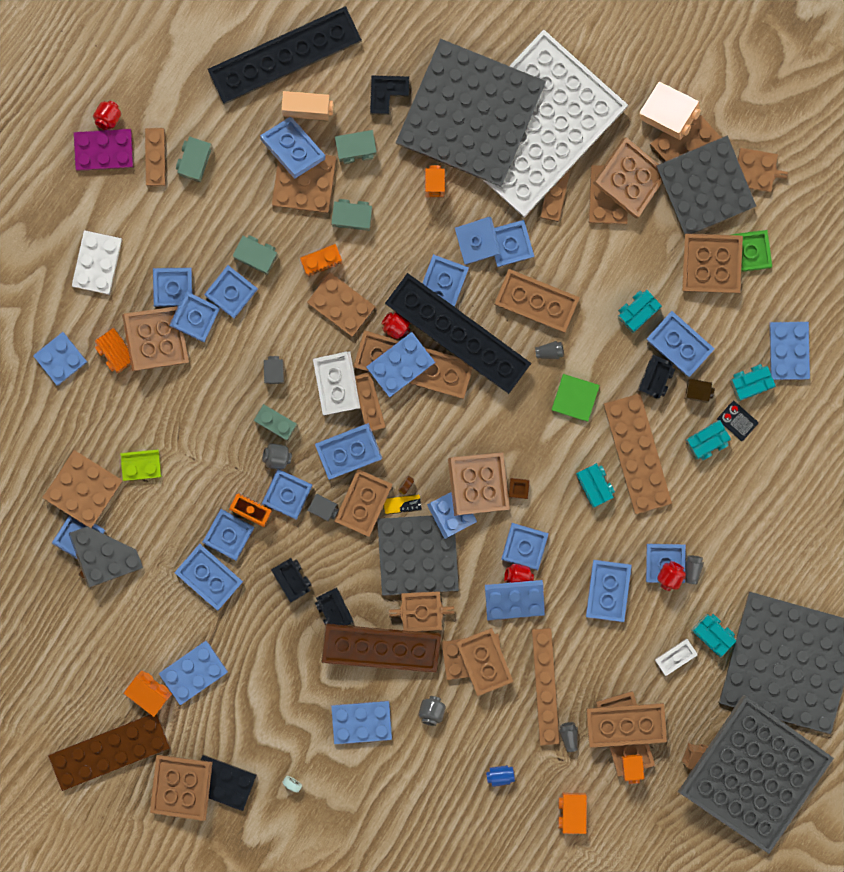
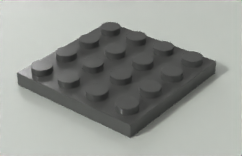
(706, 185)
(416, 556)

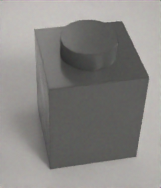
(274, 370)
(323, 507)

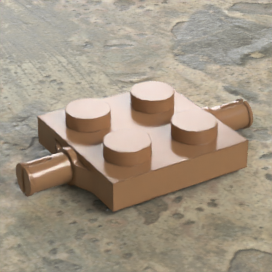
(759, 169)
(421, 611)

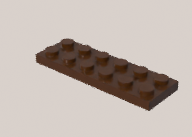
(381, 648)
(109, 751)

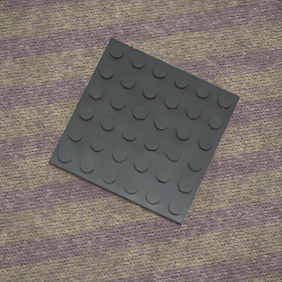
(470, 112)
(788, 662)
(755, 774)

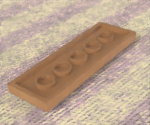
(446, 375)
(637, 453)

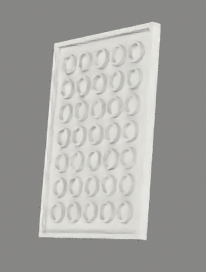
(564, 125)

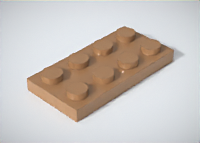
(536, 301)
(626, 725)
(623, 750)

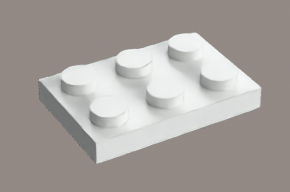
(96, 262)
(336, 383)

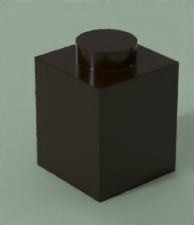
(699, 390)

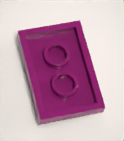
(103, 149)

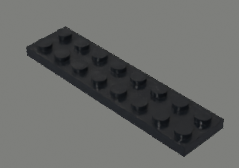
(284, 55)
(458, 333)

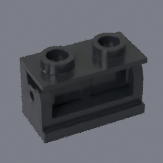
(655, 377)
(291, 579)
(334, 608)

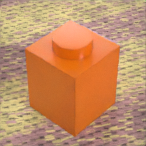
(632, 768)

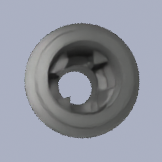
(550, 351)
(693, 568)
(569, 735)

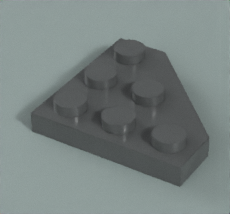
(102, 556)

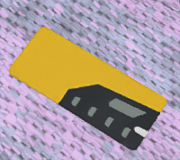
(402, 504)

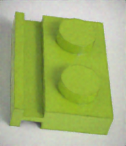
(140, 465)

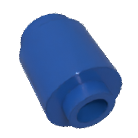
(500, 775)

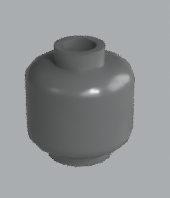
(276, 456)
(432, 711)

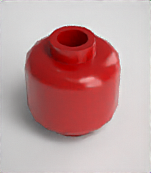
(107, 115)
(395, 325)
(518, 573)
(671, 576)

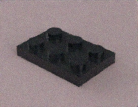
(229, 783)

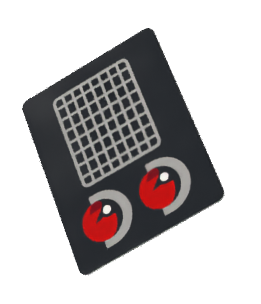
(737, 420)

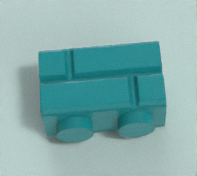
(639, 311)
(752, 383)
(708, 440)
(594, 485)
(714, 635)

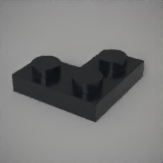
(382, 88)

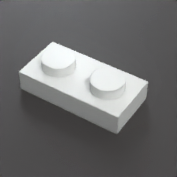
(676, 657)

